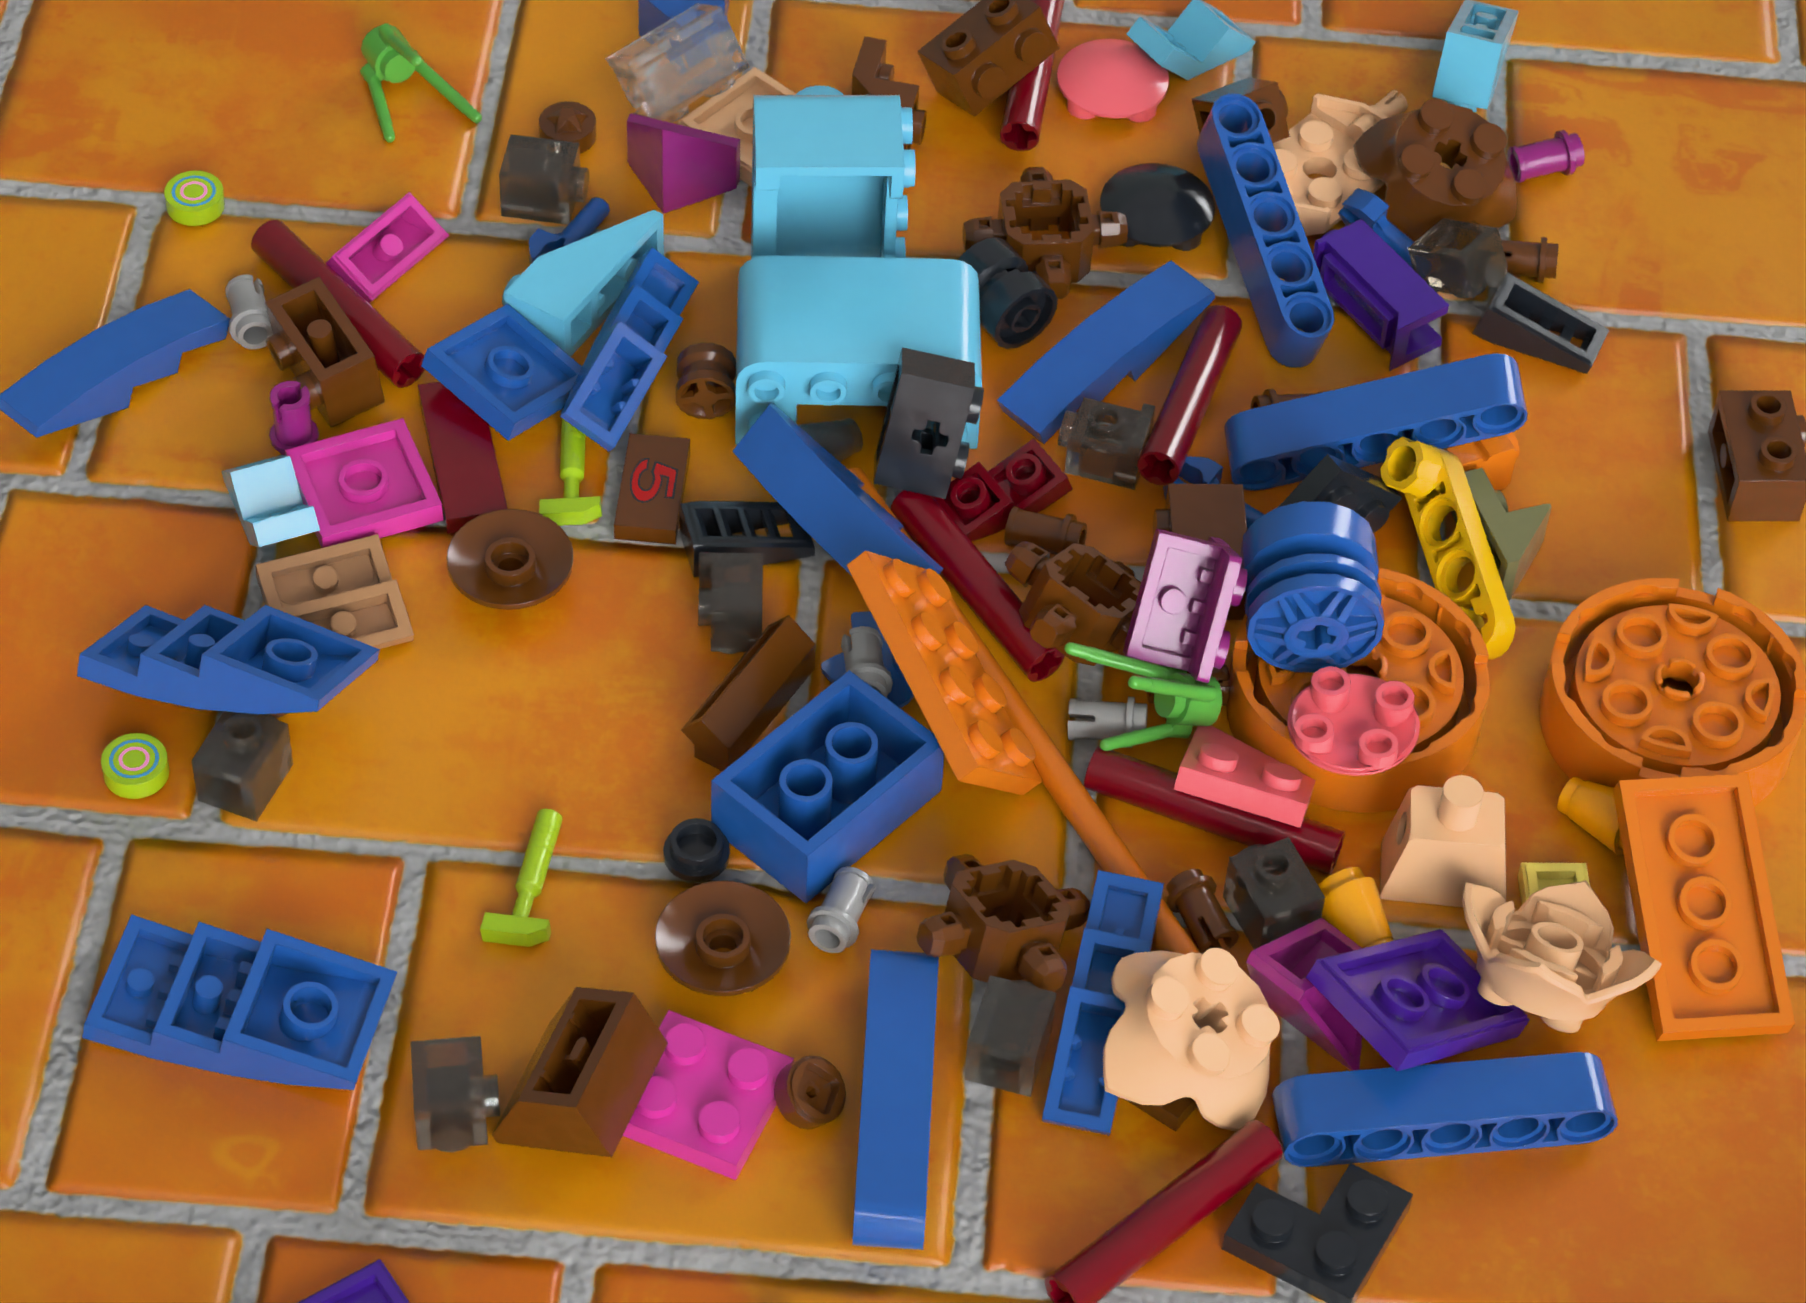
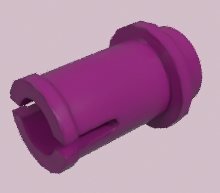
(1546, 156)
(291, 417)

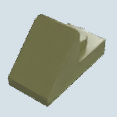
(1511, 535)

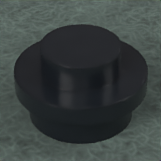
(696, 850)

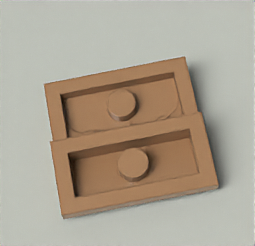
(341, 590)

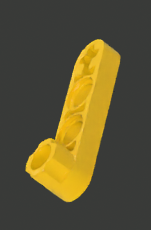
(1422, 475)

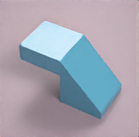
(1195, 42)
(269, 501)

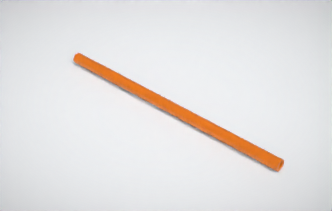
(1063, 782)

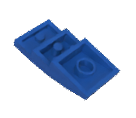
(227, 662)
(240, 1004)

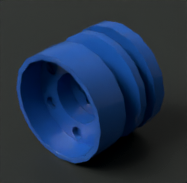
(1312, 587)

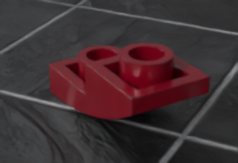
(985, 498)

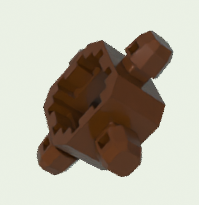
(1045, 202)
(1074, 597)
(1004, 922)

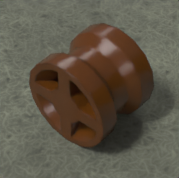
(706, 380)

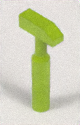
(571, 508)
(519, 927)

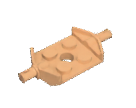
(1325, 146)

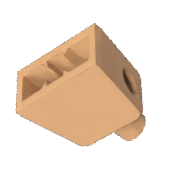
(1443, 842)

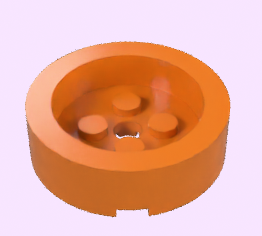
(1422, 644)
(1617, 723)

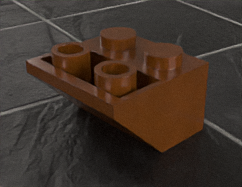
(584, 1075)

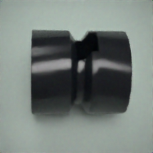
(1012, 300)

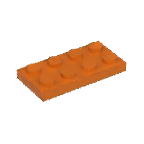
(945, 674)
(1703, 907)

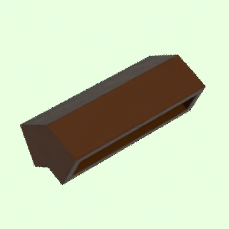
(751, 694)

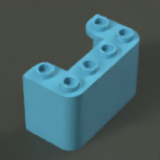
(830, 175)
(838, 325)

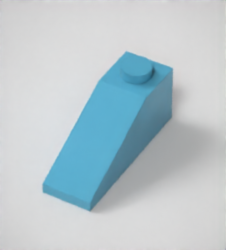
(1474, 54)
(578, 284)

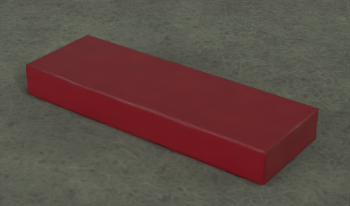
(460, 456)

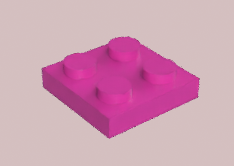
(366, 484)
(707, 1096)

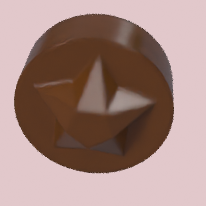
(569, 123)
(810, 1092)

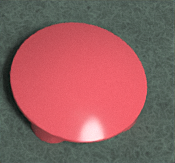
(1111, 81)
(1353, 722)

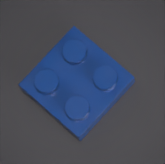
(504, 371)

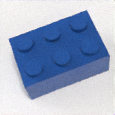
(827, 785)

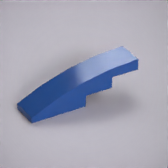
(1105, 348)
(629, 349)
(104, 366)
(823, 493)
(1117, 925)

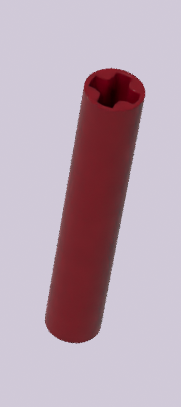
(1028, 96)
(300, 264)
(1189, 395)
(974, 581)
(1153, 790)
(1166, 1216)

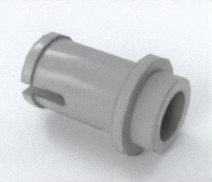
(249, 318)
(866, 658)
(1109, 717)
(834, 923)

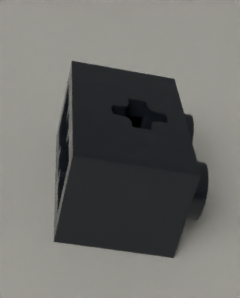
(926, 390)

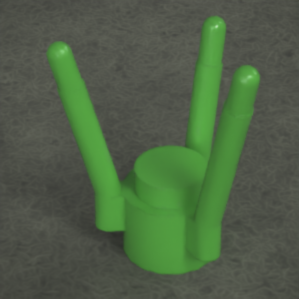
(395, 60)
(1176, 696)

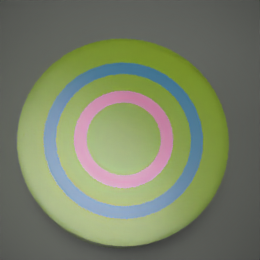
(194, 198)
(135, 765)

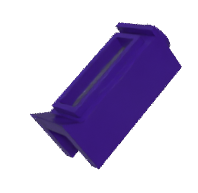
(1379, 291)

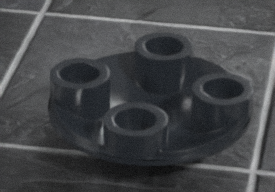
(1160, 204)

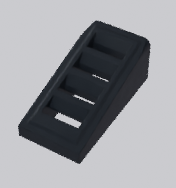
(1521, 321)
(710, 526)

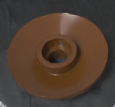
(510, 559)
(723, 917)

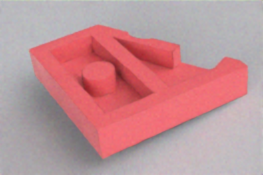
(1243, 777)

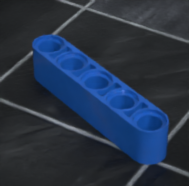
(1254, 198)
(1359, 422)
(896, 1101)
(1444, 1109)

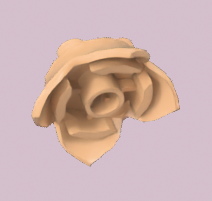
(1551, 953)
(1161, 1053)

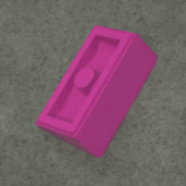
(388, 248)

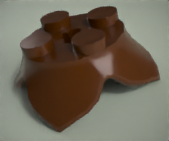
(1420, 191)

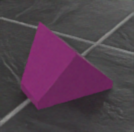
(681, 162)
(1281, 975)

